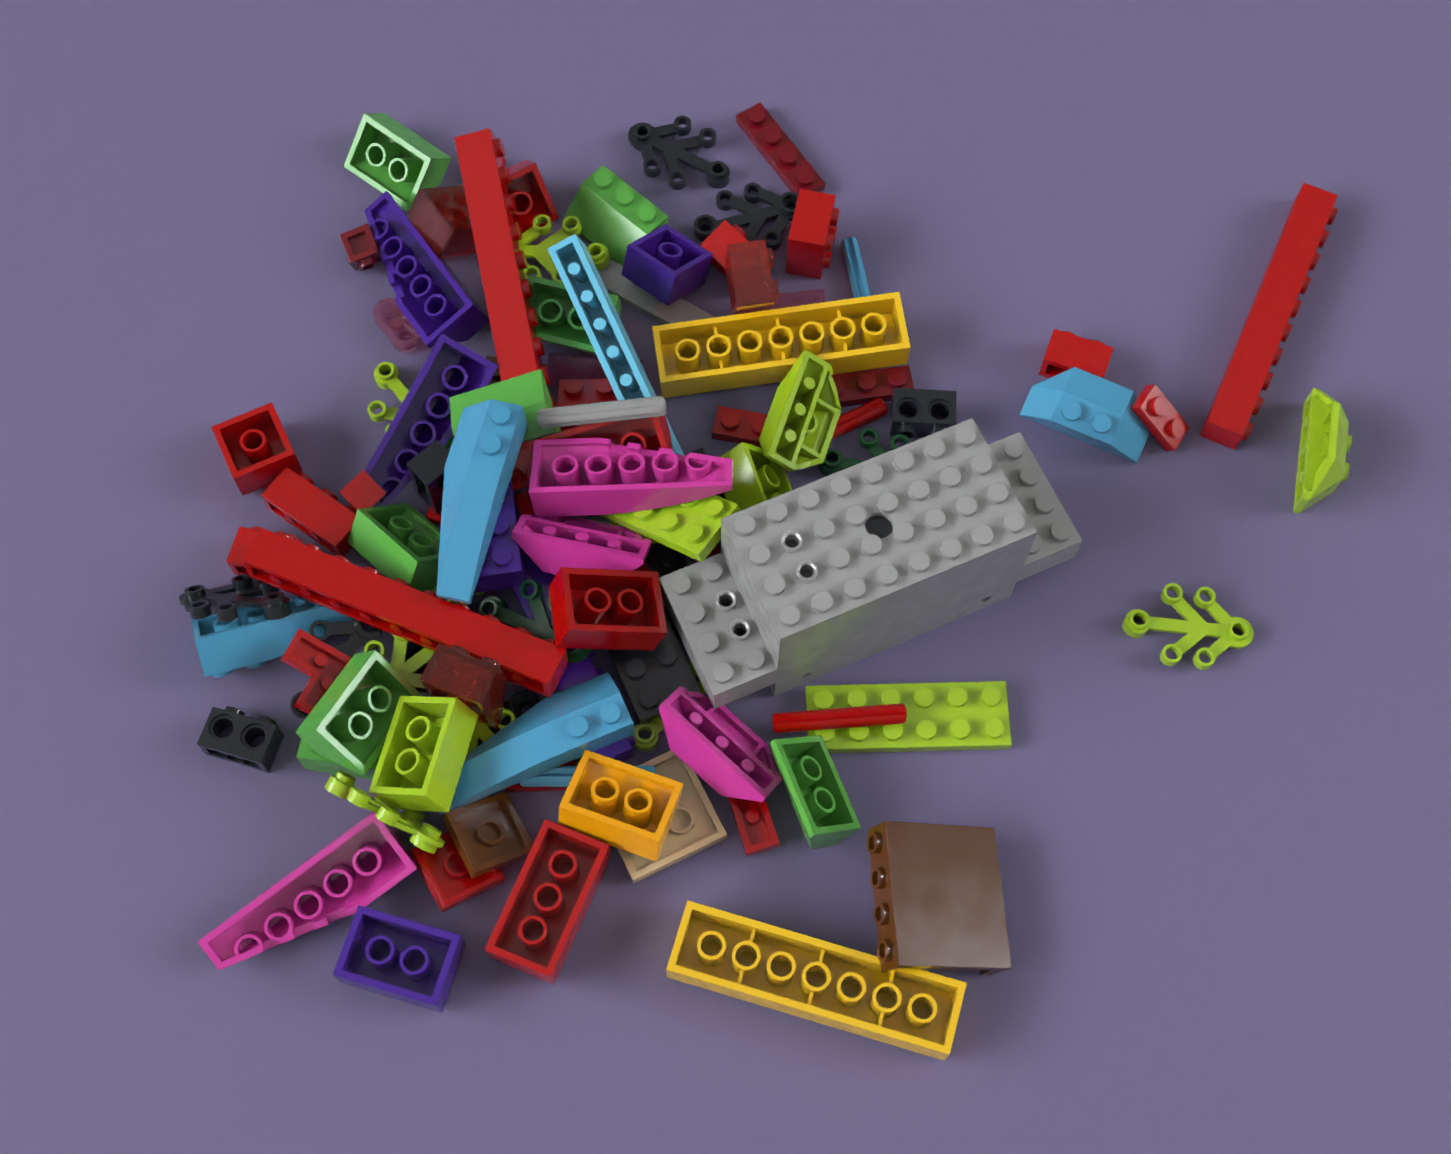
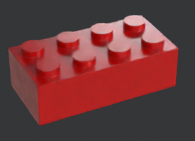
(548, 901)

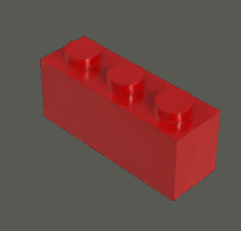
(311, 510)

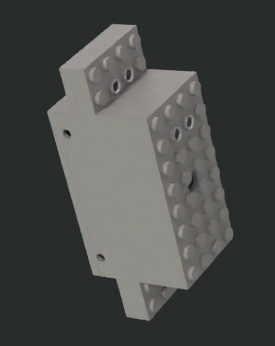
(866, 561)

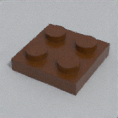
(488, 834)

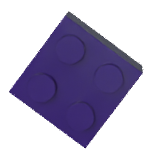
(666, 264)

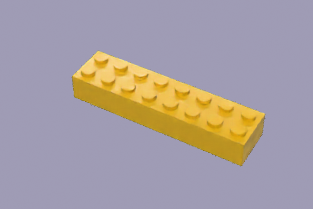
(767, 343)
(816, 980)

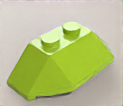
(802, 415)
(1321, 450)

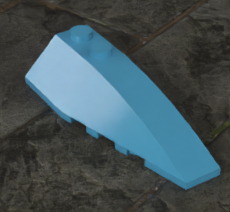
(474, 491)
(253, 638)
(545, 738)

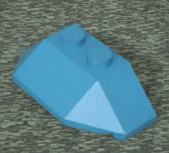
(1088, 411)

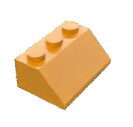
(620, 805)

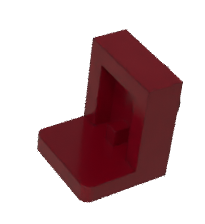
(361, 248)

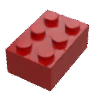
(607, 609)

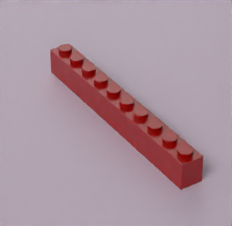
(499, 255)
(1269, 317)
(403, 610)

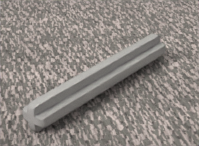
(602, 412)

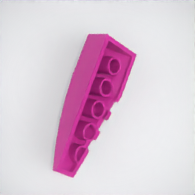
(611, 478)
(317, 892)

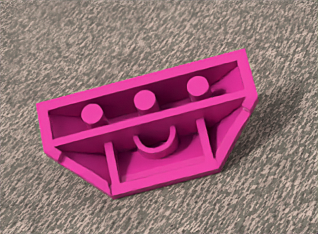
(579, 543)
(718, 746)

